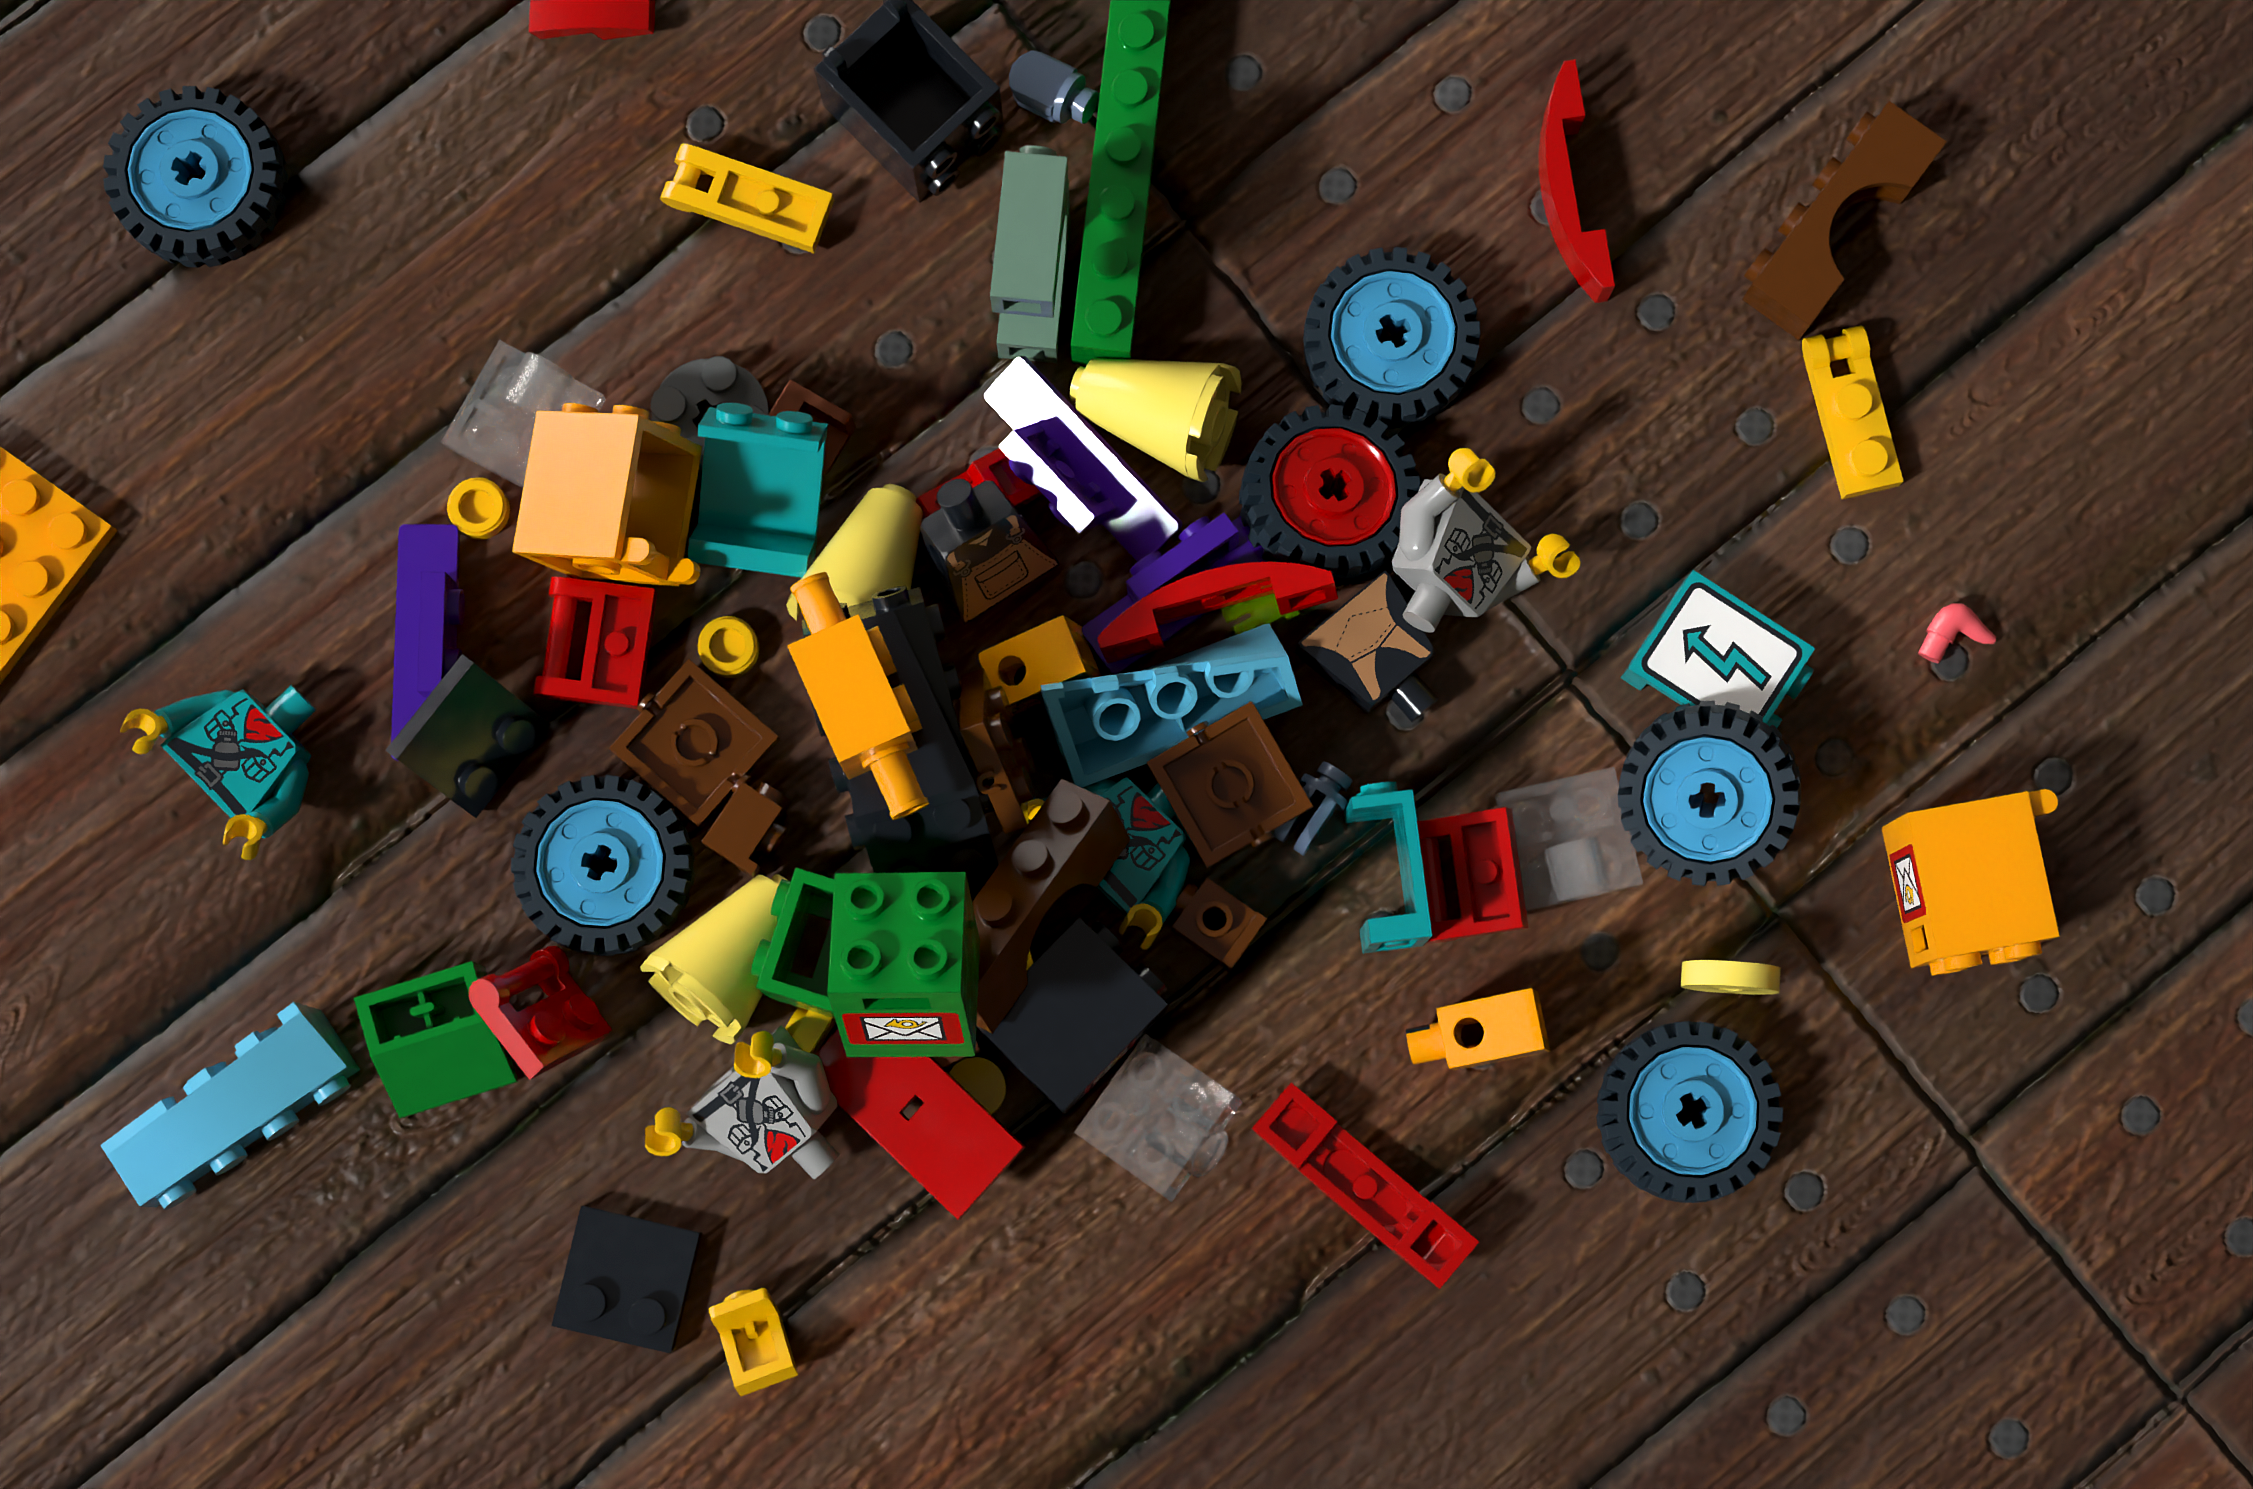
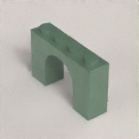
(1031, 254)

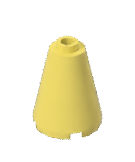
(1162, 408)
(871, 548)
(710, 962)

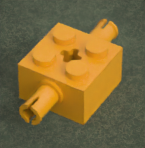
(852, 696)

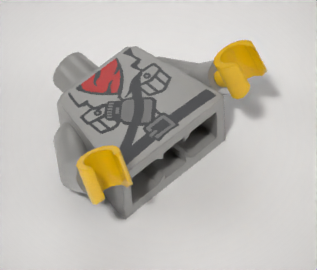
(1463, 552)
(758, 1109)

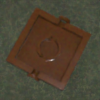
(694, 743)
(995, 751)
(1230, 784)

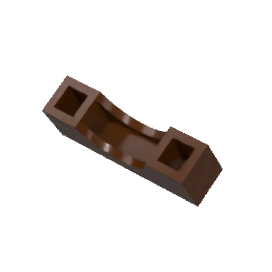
(1884, 166)
(1063, 846)

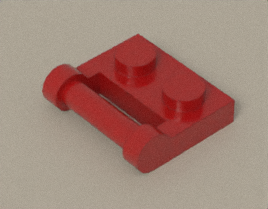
(614, 644)
(1484, 870)
(547, 1030)

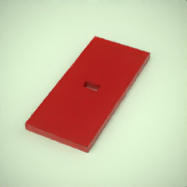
(946, 1145)

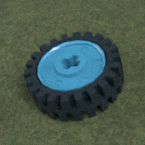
(183, 138)
(1407, 298)
(1744, 763)
(581, 825)
(1735, 1121)

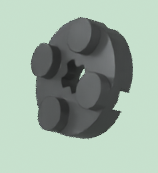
(700, 384)

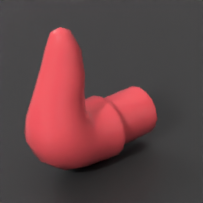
(1945, 627)

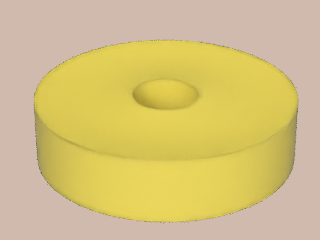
(1730, 977)

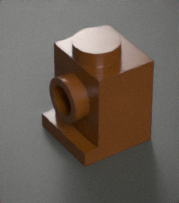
(749, 827)
(1222, 945)

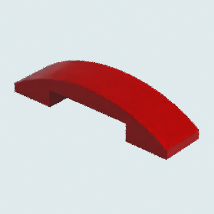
(1583, 252)
(1138, 628)
(1364, 1186)

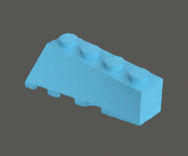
(1134, 716)
(232, 1107)

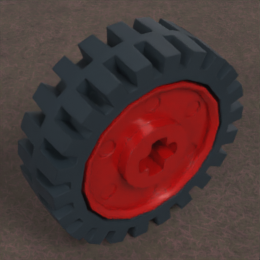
(1335, 457)

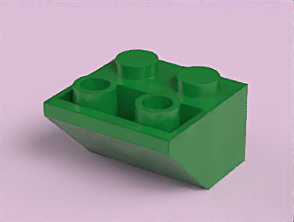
(433, 1041)

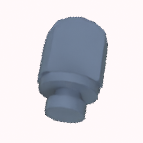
(1051, 89)
(1325, 789)

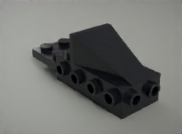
(953, 826)

